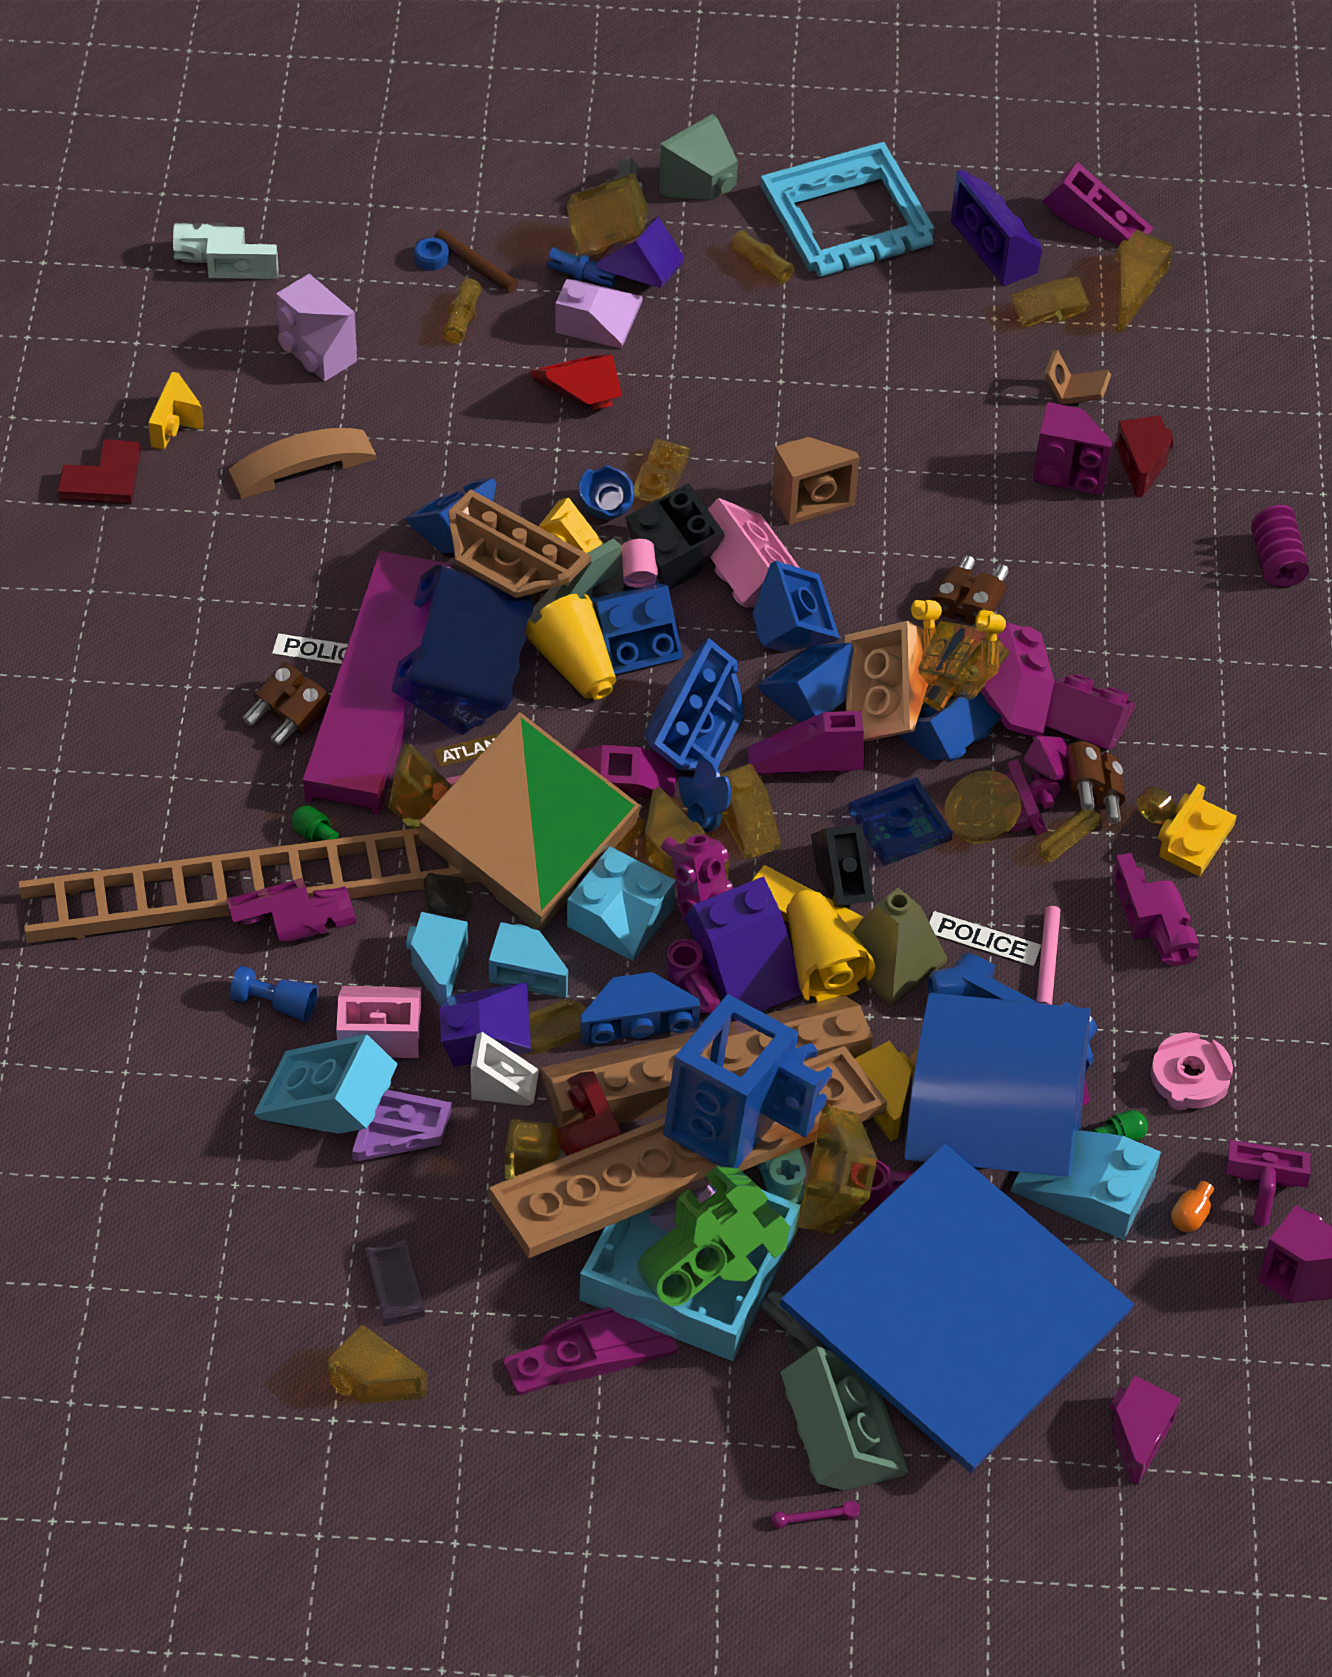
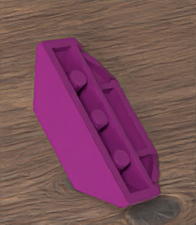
(1023, 683)

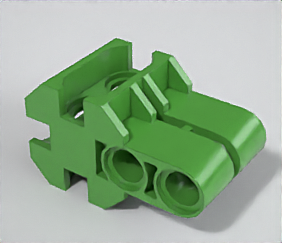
(713, 1238)

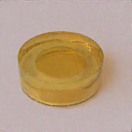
(1156, 805)

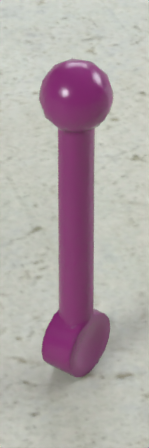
(850, 1511)

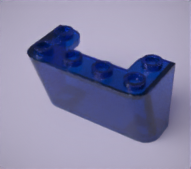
(466, 649)

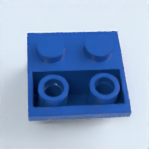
(638, 627)

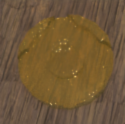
(982, 806)

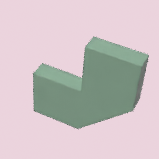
(604, 564)

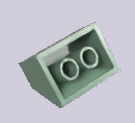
(841, 1422)

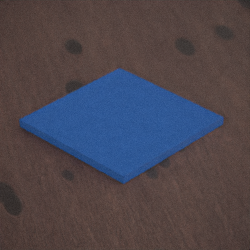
(957, 1307)

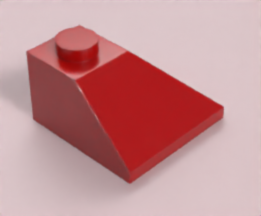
(584, 379)

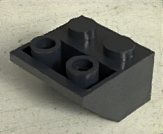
(681, 534)

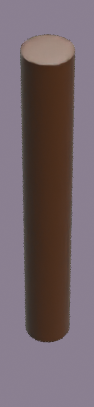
(477, 261)

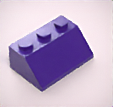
(993, 230)

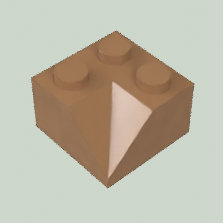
(813, 478)

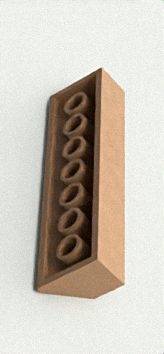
(640, 1076)

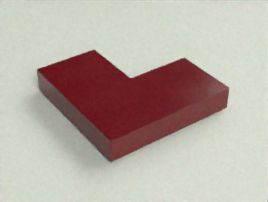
(110, 481)

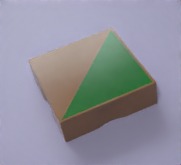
(528, 821)

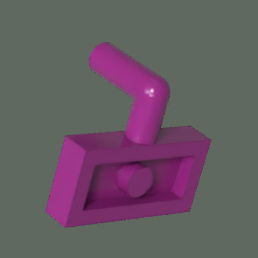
(1269, 1166)

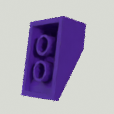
(746, 945)

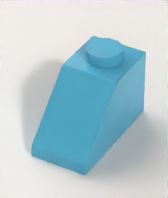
(438, 952)
(527, 957)

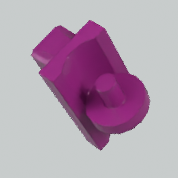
(1039, 791)

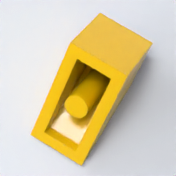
(891, 1075)

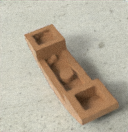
(299, 453)

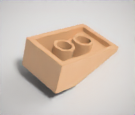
(886, 679)

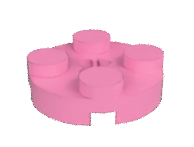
(1185, 1090)

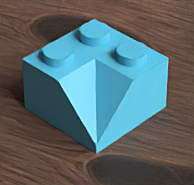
(621, 903)

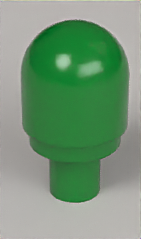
(312, 824)
(1127, 1123)

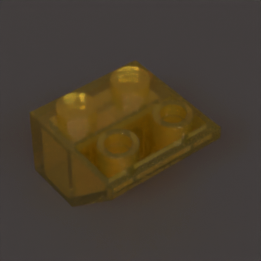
(607, 214)

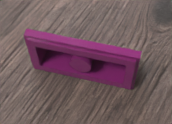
(1048, 757)

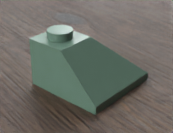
(697, 162)

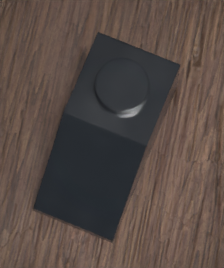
(843, 864)

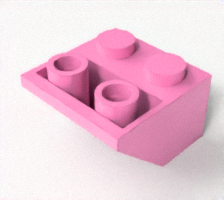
(384, 1014)

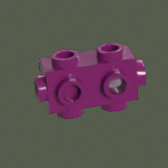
(697, 869)

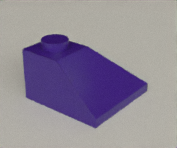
(494, 1011)

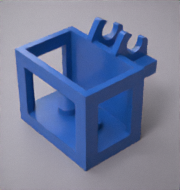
(727, 1113)

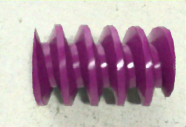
(1279, 546)

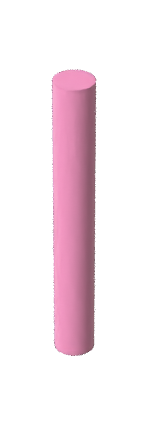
(1048, 955)

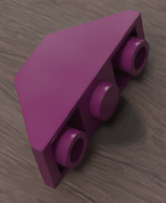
(631, 769)

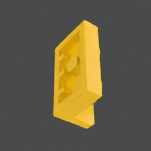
(569, 525)
(1195, 832)

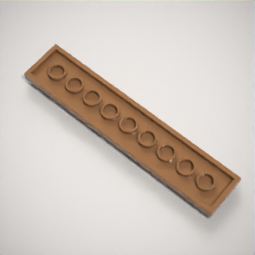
(649, 1169)

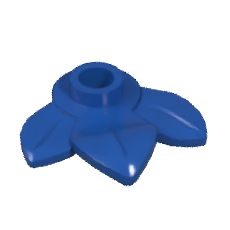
(705, 794)

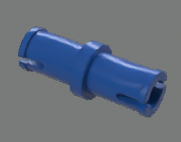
(580, 267)

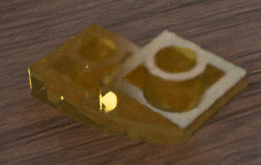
(1049, 299)
(661, 471)

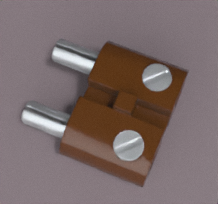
(968, 595)
(291, 698)
(1096, 778)

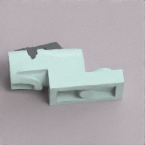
(224, 251)

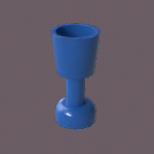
(288, 997)

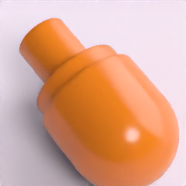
(1192, 1208)

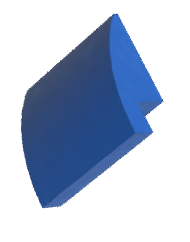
(999, 1083)

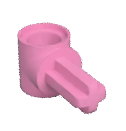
(639, 563)

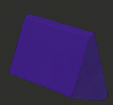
(646, 257)

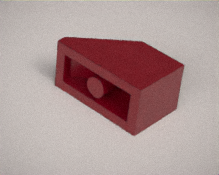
(1143, 450)

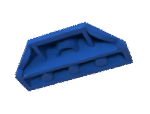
(698, 709)

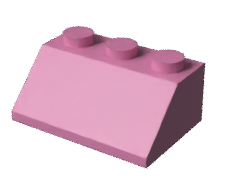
(745, 550)

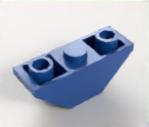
(638, 1008)

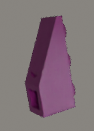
(818, 744)

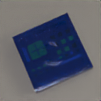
(900, 821)

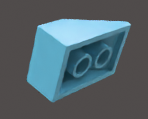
(328, 1085)
(1105, 1184)

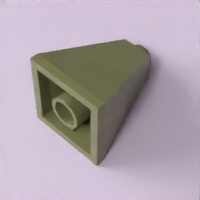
(900, 945)

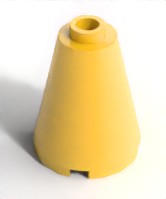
(574, 645)
(825, 949)

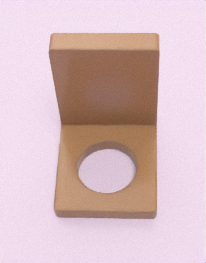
(1075, 387)

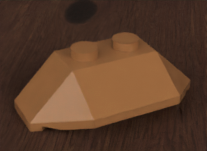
(509, 548)

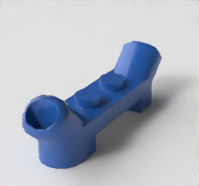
(974, 978)

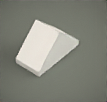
(501, 1074)

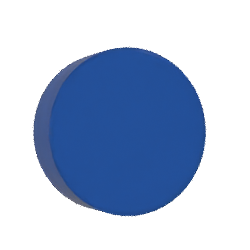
(431, 254)

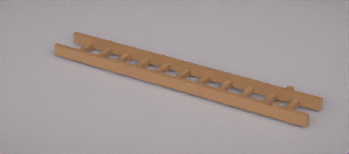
(217, 865)

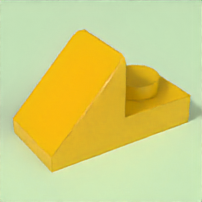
(175, 408)

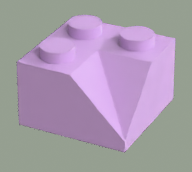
(316, 327)

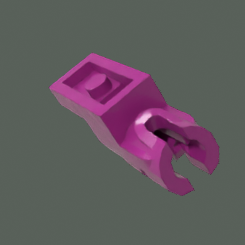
(292, 910)
(1155, 912)

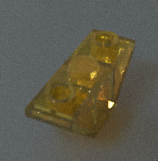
(665, 821)
(838, 1171)

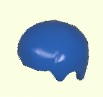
(606, 492)

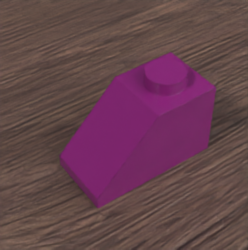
(1141, 1423)

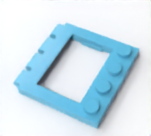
(839, 173)

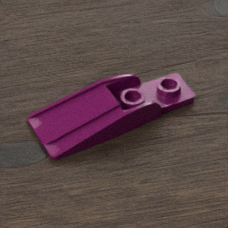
(585, 1349)

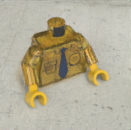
(955, 656)

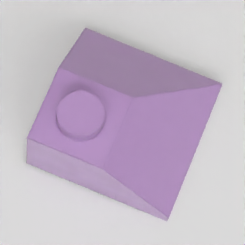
(595, 313)

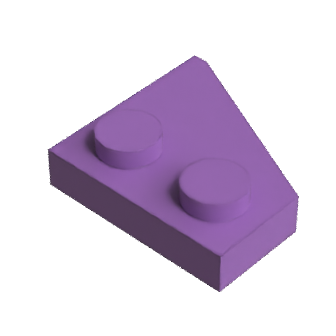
(402, 1125)

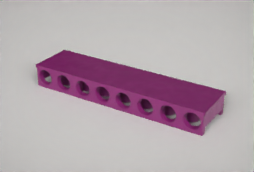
(364, 717)

